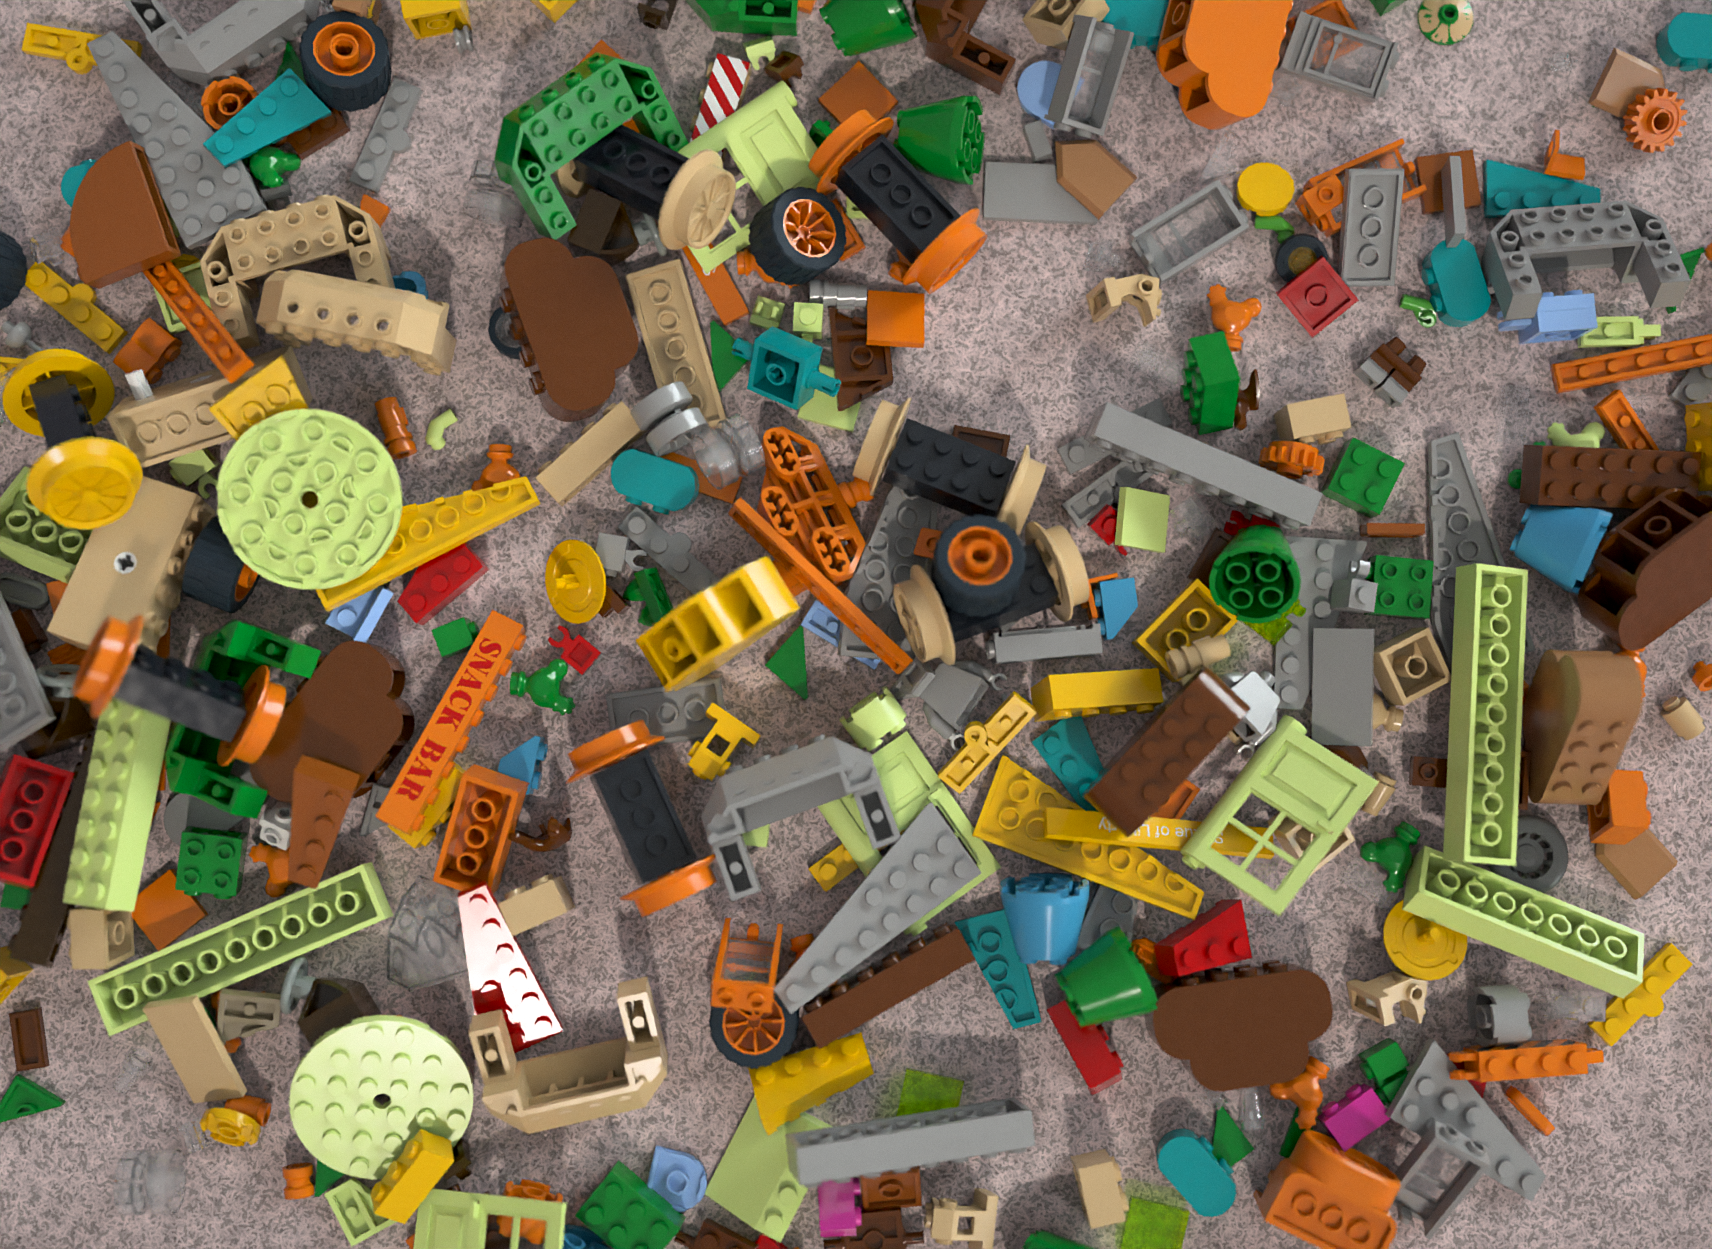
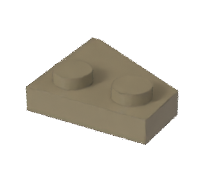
(246, 1013)

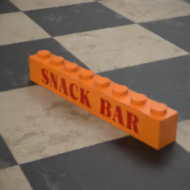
(451, 724)

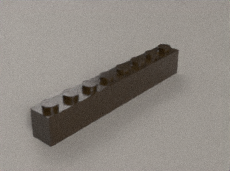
(46, 914)

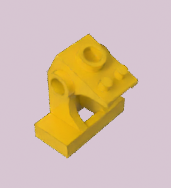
(705, 762)

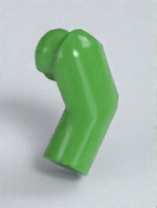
(1277, 224)
(1421, 308)

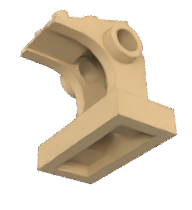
(1111, 293)
(1384, 993)
(944, 1214)

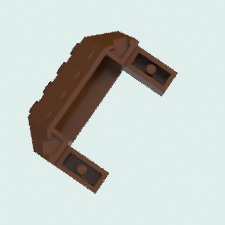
(946, 38)

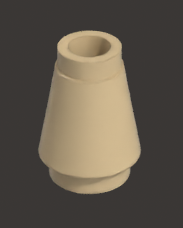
(1380, 794)

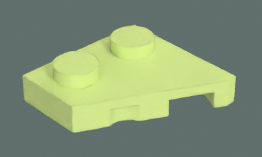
(354, 1211)

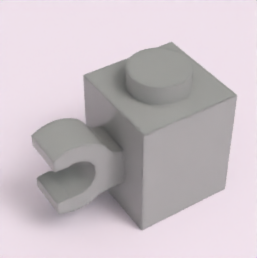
(615, 553)
(1354, 593)

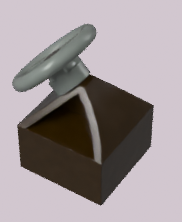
(607, 233)
(70, 720)
(328, 1002)

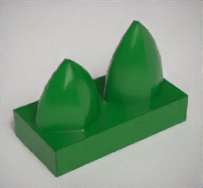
(649, 587)

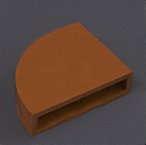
(120, 219)

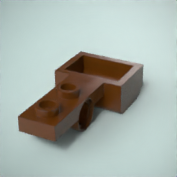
(1433, 773)

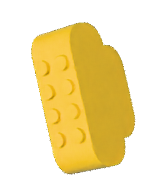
(717, 624)

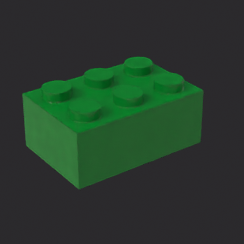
(1210, 383)
(629, 1212)

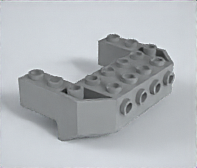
(228, 42)
(1581, 239)
(784, 788)

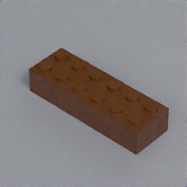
(1604, 475)
(887, 984)

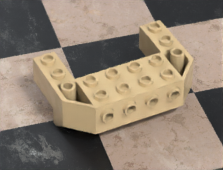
(284, 241)
(416, 326)
(578, 1081)

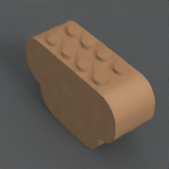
(1579, 723)

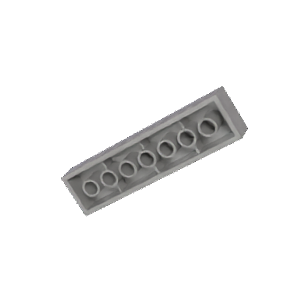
(1201, 466)
(909, 1141)

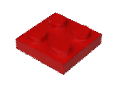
(1317, 296)

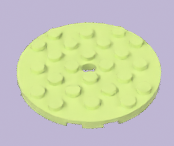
(264, 491)
(375, 1055)

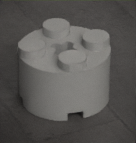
(1499, 1015)

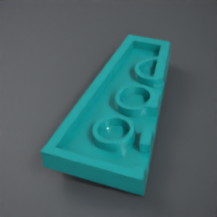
(268, 118)
(1519, 188)
(1071, 757)
(995, 953)

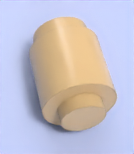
(1682, 717)

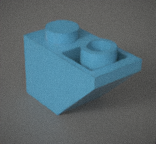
(1116, 604)
(525, 761)

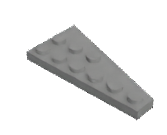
(1319, 565)
(1432, 1095)

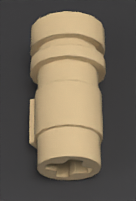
(1201, 653)

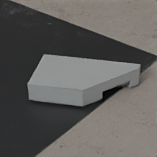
(913, 680)
(375, 801)

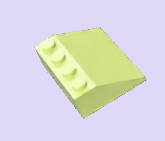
(35, 538)
(756, 1177)

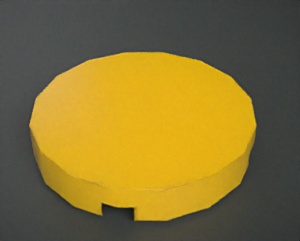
(1265, 189)
(230, 1126)

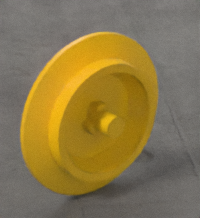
(575, 581)
(1421, 946)

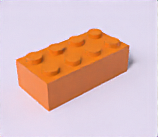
(479, 829)

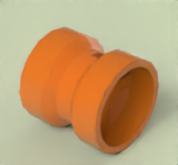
(855, 492)
(298, 1180)

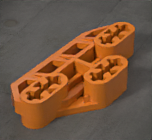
(803, 507)

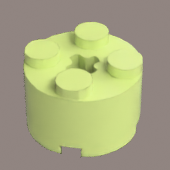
(874, 718)

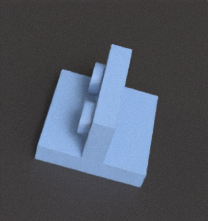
(361, 614)

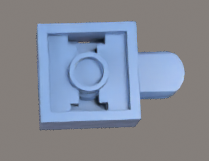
(1555, 319)

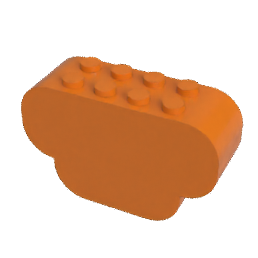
(1222, 56)

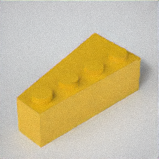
(1096, 694)
(808, 1079)

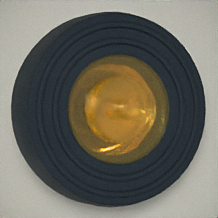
(1297, 254)

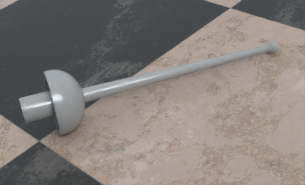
(19, 335)

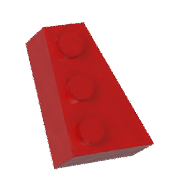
(440, 582)
(1207, 942)
(1088, 1049)

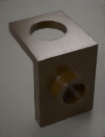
(654, 17)

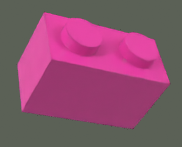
(1353, 1116)
(837, 1208)

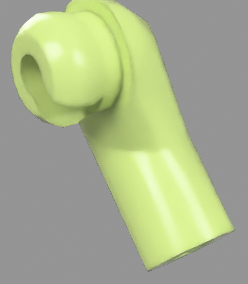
(436, 429)

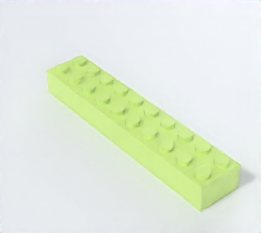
(1485, 715)
(242, 946)

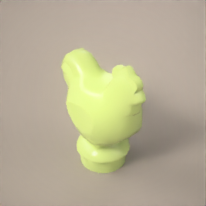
(1588, 437)

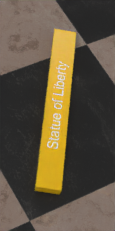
(1154, 833)

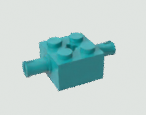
(785, 368)

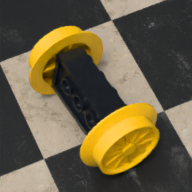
(80, 477)

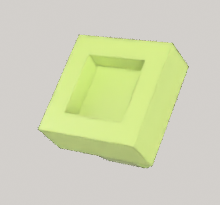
(759, 47)
(767, 313)

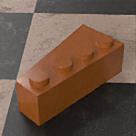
(318, 810)

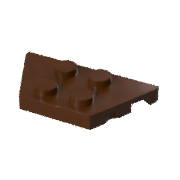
(859, 366)

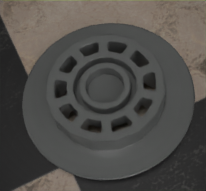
(1531, 855)

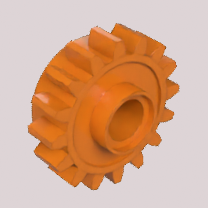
(1654, 120)
(1291, 459)

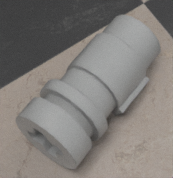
(838, 294)

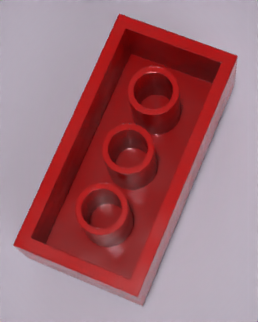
(29, 811)

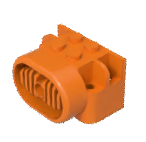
(1331, 1196)

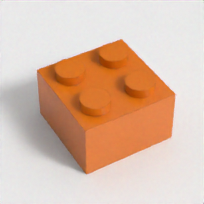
(1622, 810)

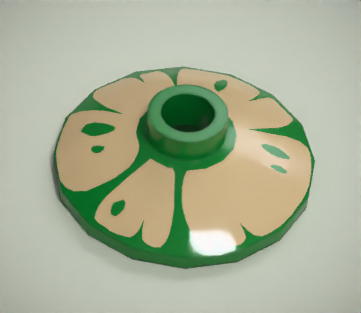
(1439, 27)

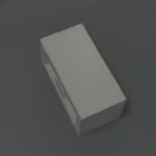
(1037, 141)

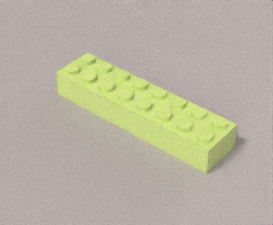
(117, 808)
(1525, 922)

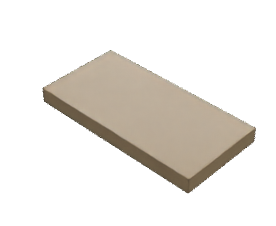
(195, 1049)

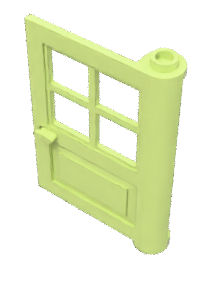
(768, 150)
(1300, 783)
(908, 786)
(458, 1222)

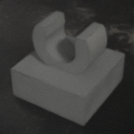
(271, 194)

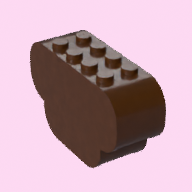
(568, 324)
(1651, 570)
(342, 717)
(1165, 751)
(1241, 1023)

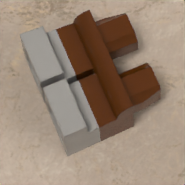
(1402, 375)

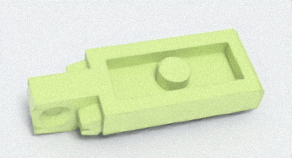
(1619, 332)

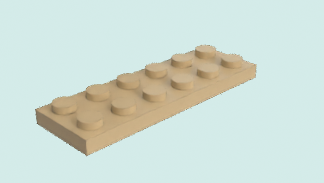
(674, 335)

